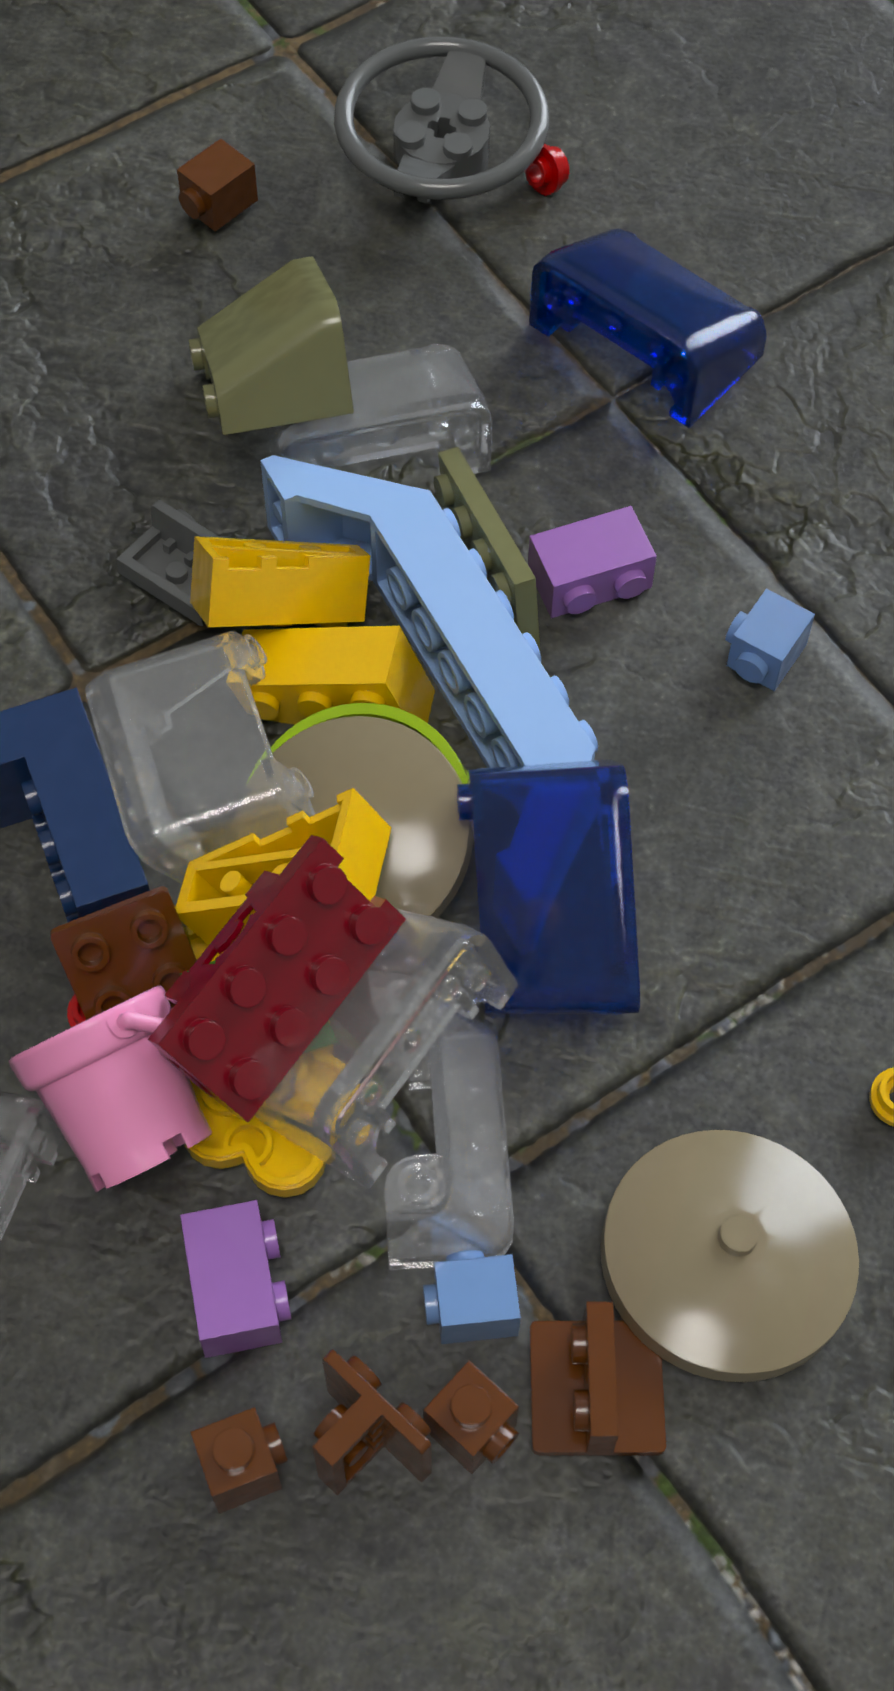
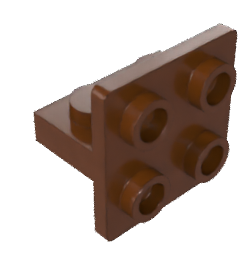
(124, 950)
(595, 1388)
(364, 1425)

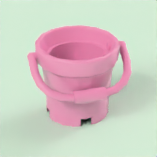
(114, 1091)

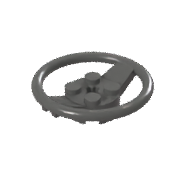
(444, 129)

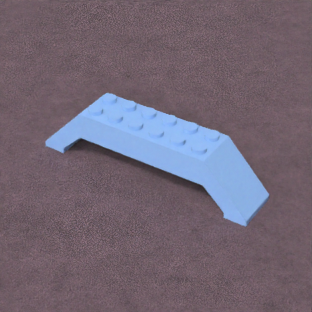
(441, 603)

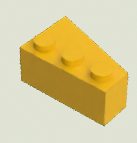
(278, 582)
(337, 667)
(220, 879)

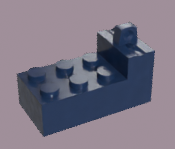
(61, 782)

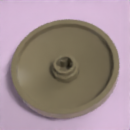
(408, 787)
(729, 1255)

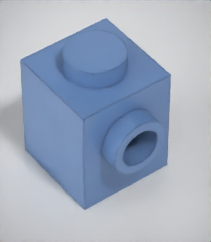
(768, 639)
(473, 1297)

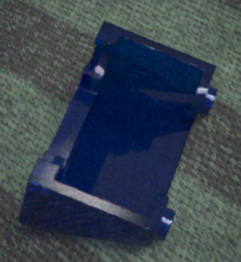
(652, 309)
(557, 883)

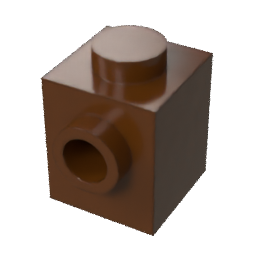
(217, 185)
(472, 1418)
(239, 1458)

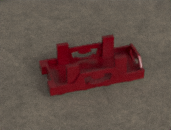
(279, 981)

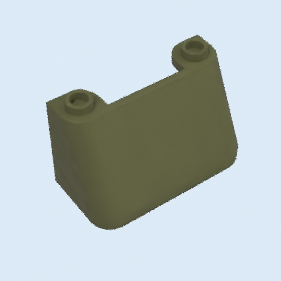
(275, 353)

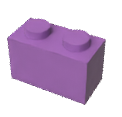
(591, 562)
(232, 1278)

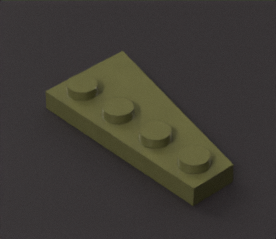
(487, 534)

